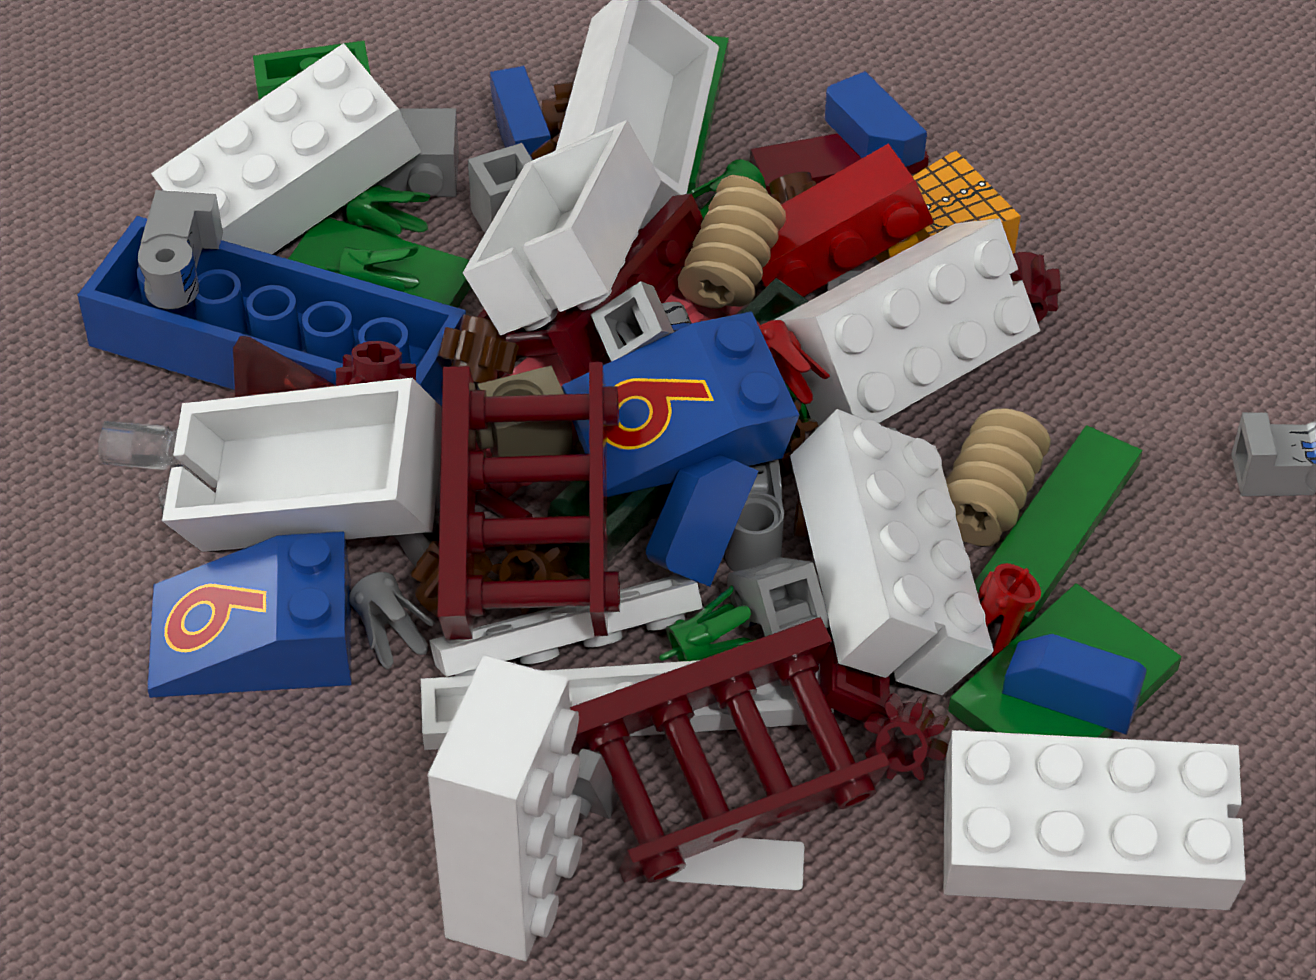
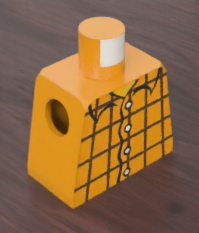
(957, 195)

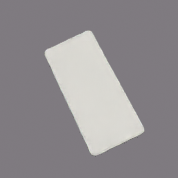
(747, 864)

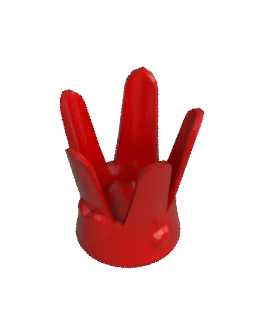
(790, 359)
(1009, 593)

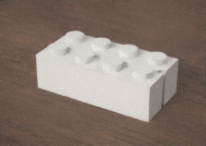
(648, 70)
(296, 153)
(564, 230)
(913, 322)
(306, 464)
(889, 554)
(506, 807)
(1092, 820)

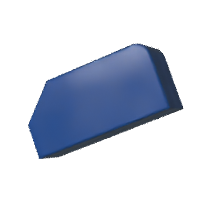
(517, 109)
(872, 118)
(700, 517)
(1076, 680)

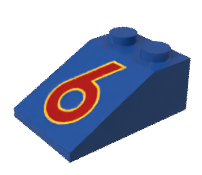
(690, 400)
(255, 620)

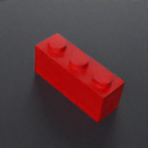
(846, 222)

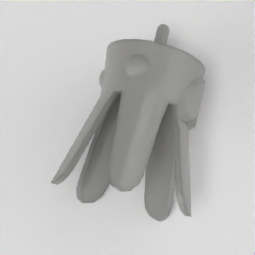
(381, 602)

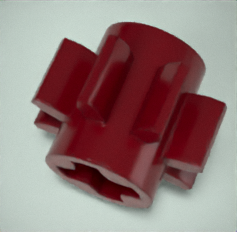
(1039, 283)
(372, 363)
(912, 719)

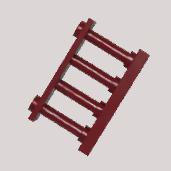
(653, 258)
(468, 532)
(732, 682)

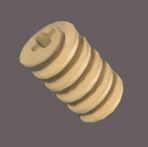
(732, 245)
(995, 473)

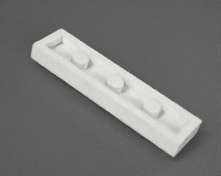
(539, 634)

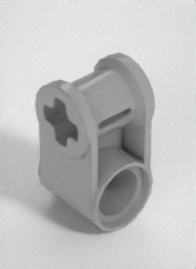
(760, 525)

